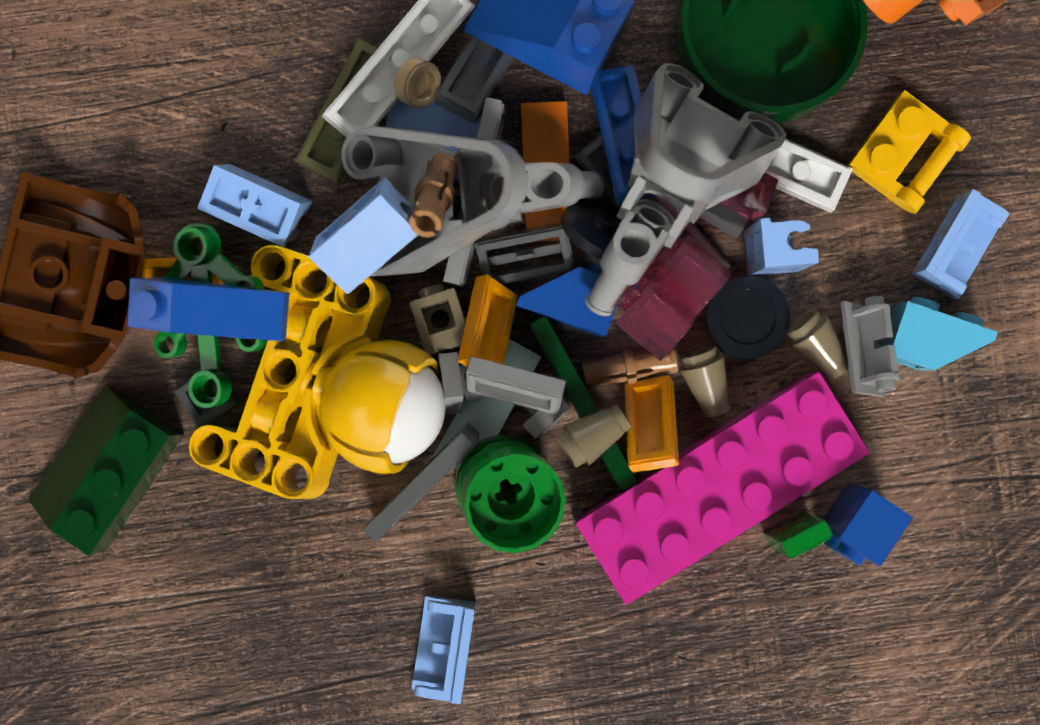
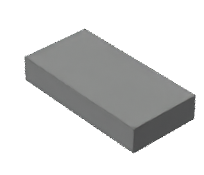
(515, 385)

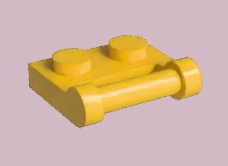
(896, 142)

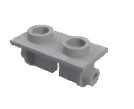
(870, 367)

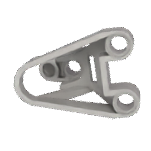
(689, 159)
(508, 190)

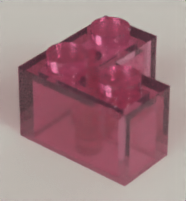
(666, 306)

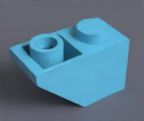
(932, 339)

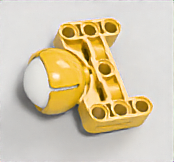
(348, 394)

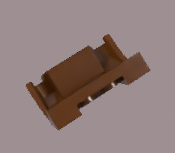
(67, 276)

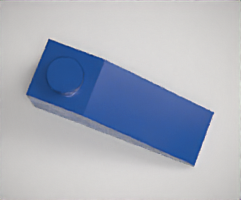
(207, 309)

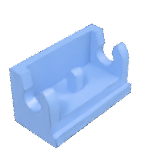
(253, 204)
(364, 236)
(960, 243)
(771, 251)
(443, 648)

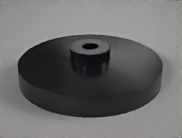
(590, 225)
(747, 317)

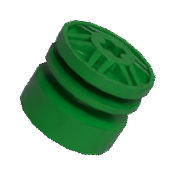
(520, 516)

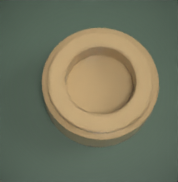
(417, 82)

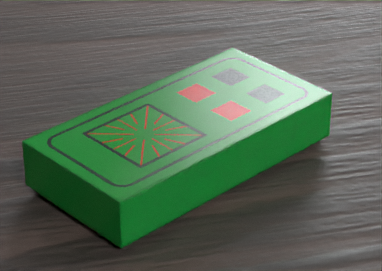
(798, 534)

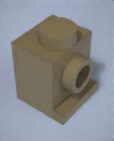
(430, 301)

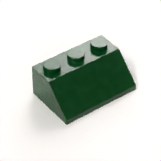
(103, 471)

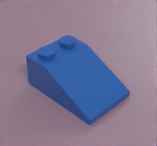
(554, 36)

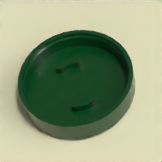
(771, 53)

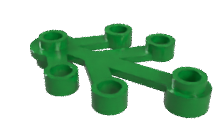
(201, 269)

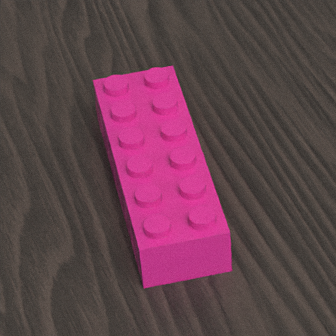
(721, 486)

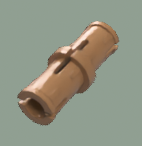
(434, 195)
(626, 367)

